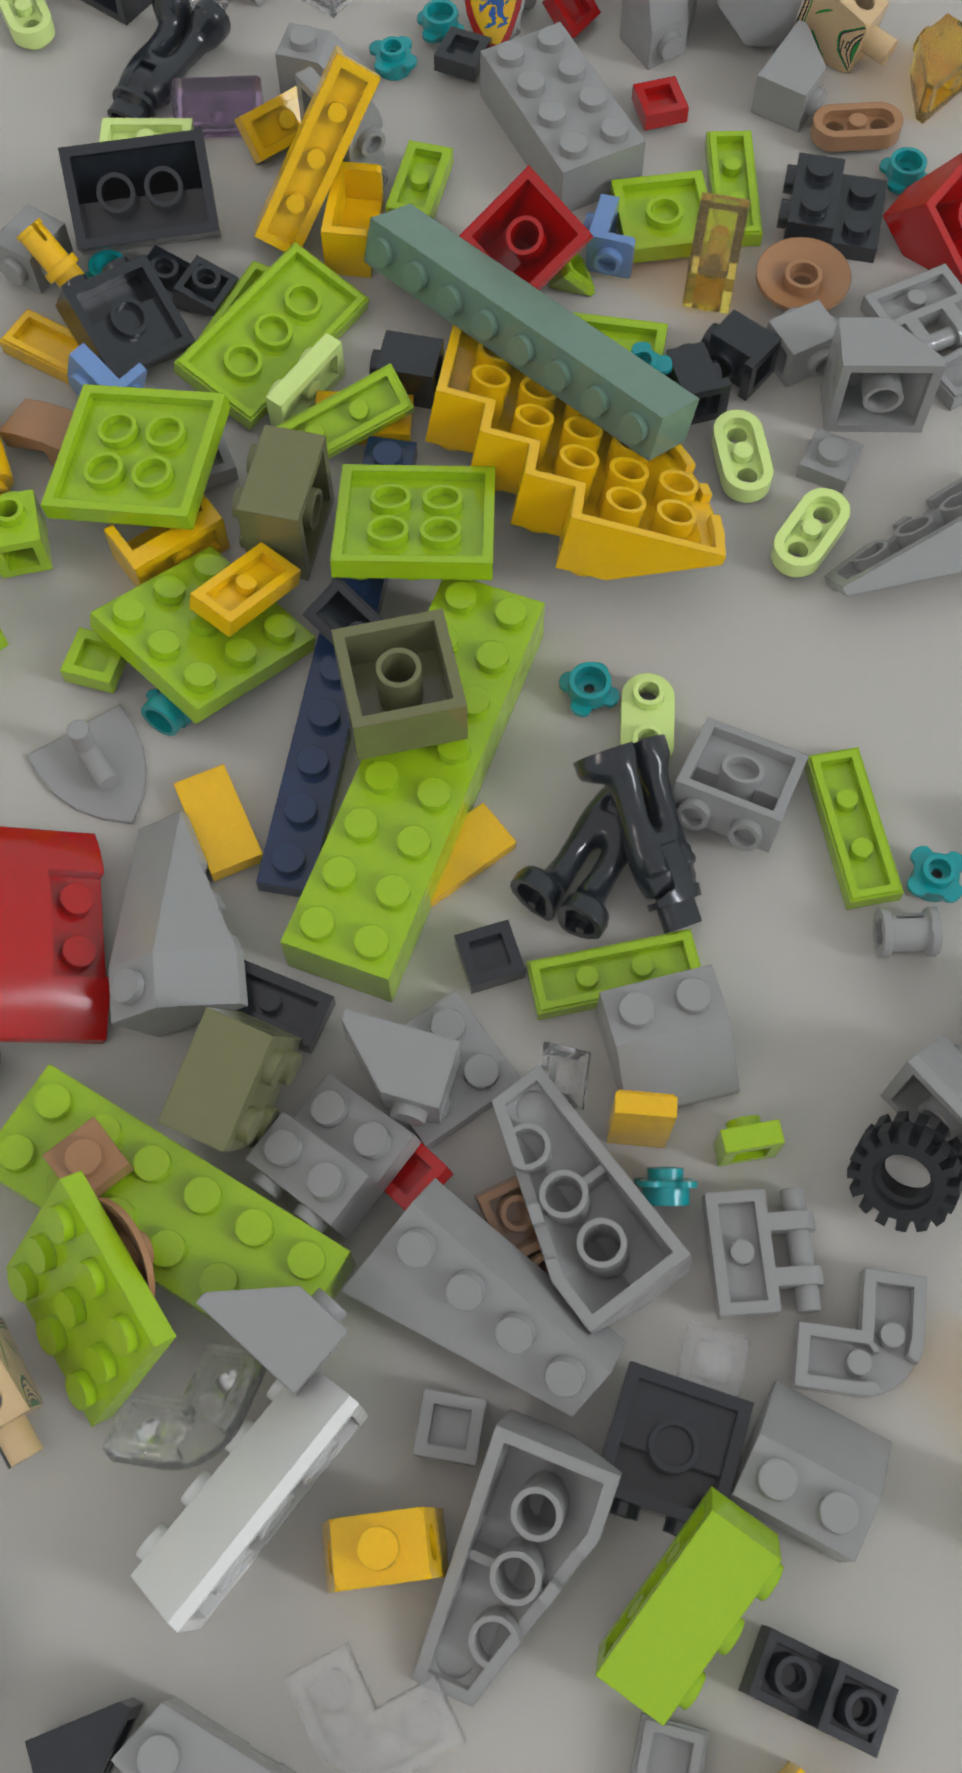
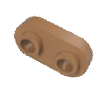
(856, 126)

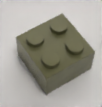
(286, 495)
(400, 684)
(231, 1080)

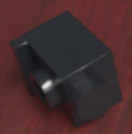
(743, 351)
(701, 377)

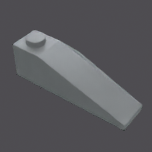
(918, 551)

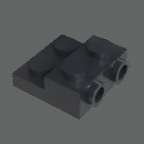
(832, 206)
(124, 315)
(672, 1444)

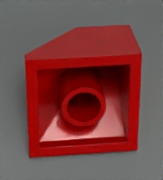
(929, 219)
(528, 230)

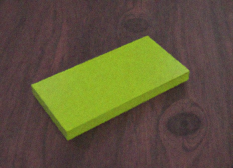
(269, 331)

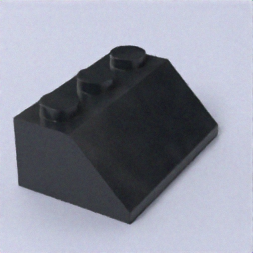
(140, 191)

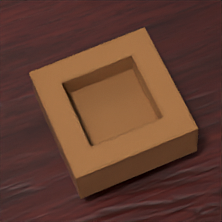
(92, 1152)

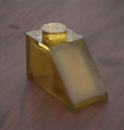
(936, 67)
(715, 252)

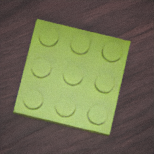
(136, 456)
(414, 522)
(185, 653)
(88, 1300)

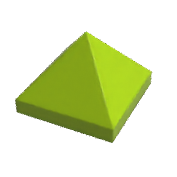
(574, 278)

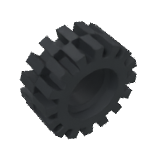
(890, 1196)

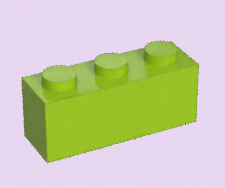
(690, 1607)

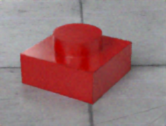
(573, 14)
(660, 103)
(416, 1176)

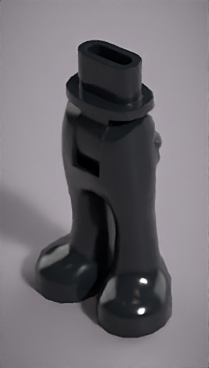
(149, 73)
(654, 847)
(584, 910)

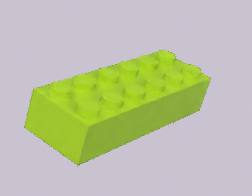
(200, 1221)

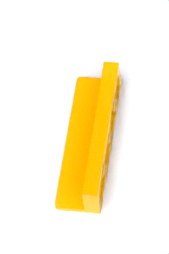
(316, 151)

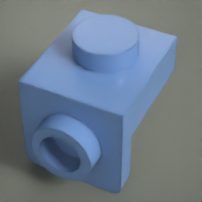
(608, 251)
(87, 368)

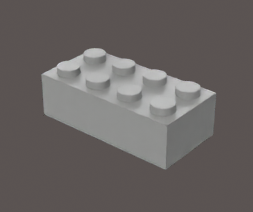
(560, 115)

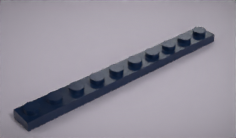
(319, 738)

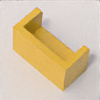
(351, 202)
(166, 547)

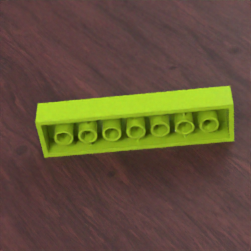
(408, 807)

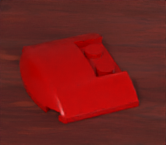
(51, 938)

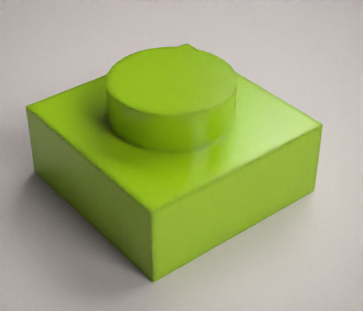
(92, 662)
(748, 1140)

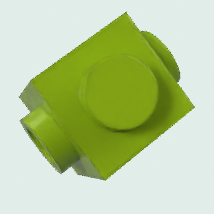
(23, 535)

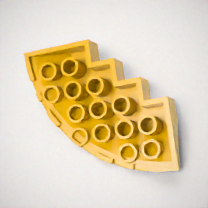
(570, 475)

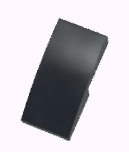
(194, 286)
(819, 1690)

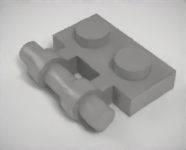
(921, 302)
(743, 1253)

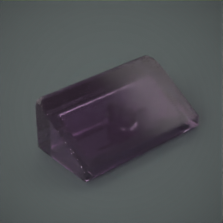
(216, 101)

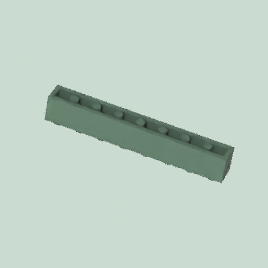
(531, 331)

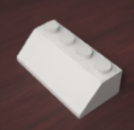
(245, 1500)

